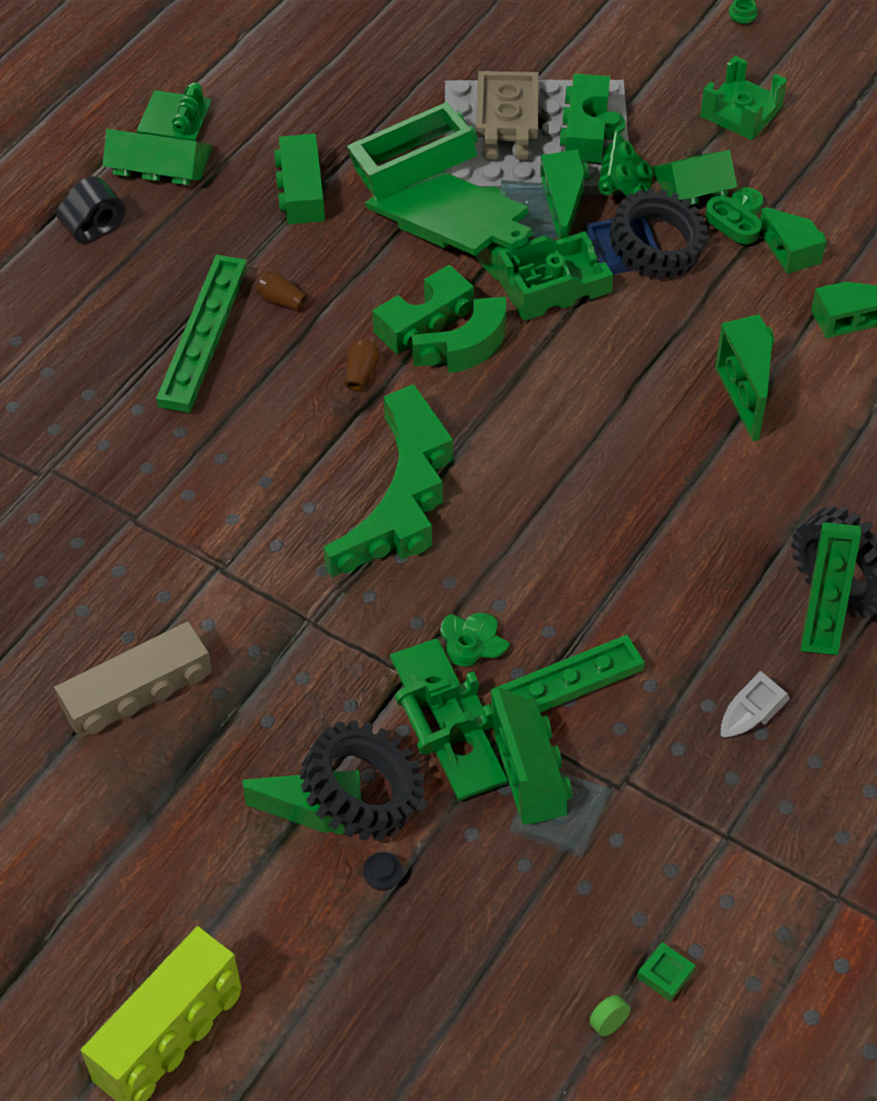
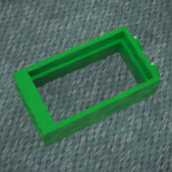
(419, 163)

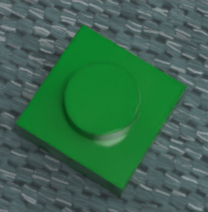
(666, 971)

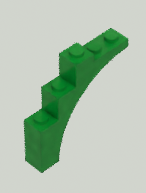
(416, 487)

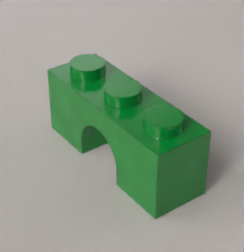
(584, 129)
(445, 298)

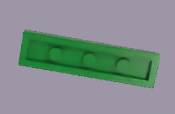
(830, 588)
(579, 674)

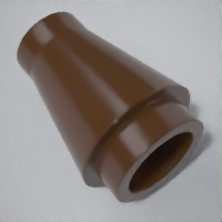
(280, 291)
(360, 363)

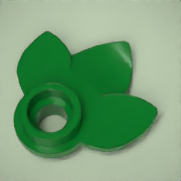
(472, 638)

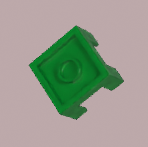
(741, 104)

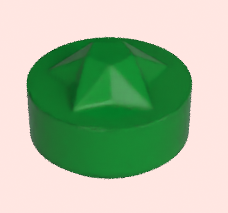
(749, 199)

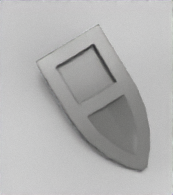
(753, 705)

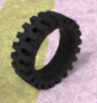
(666, 209)

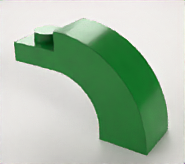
(468, 344)

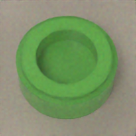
(609, 1015)

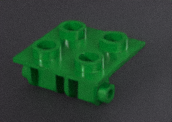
(175, 114)
(623, 169)

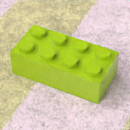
(163, 1018)

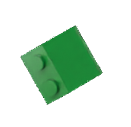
(697, 176)

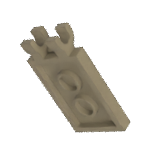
(507, 110)

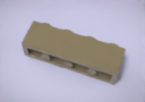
(133, 680)

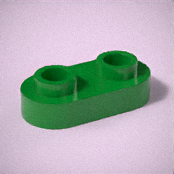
(733, 219)

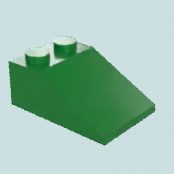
(745, 368)

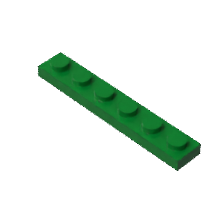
(202, 334)

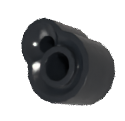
(91, 210)

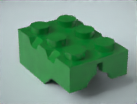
(552, 274)

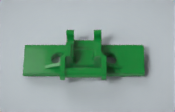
(456, 713)

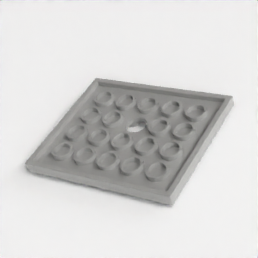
(551, 102)

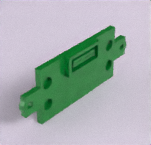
(456, 214)

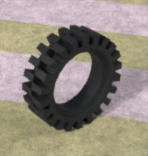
(862, 596)
(343, 807)

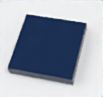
(599, 235)

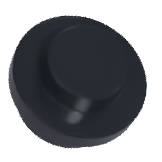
(382, 871)

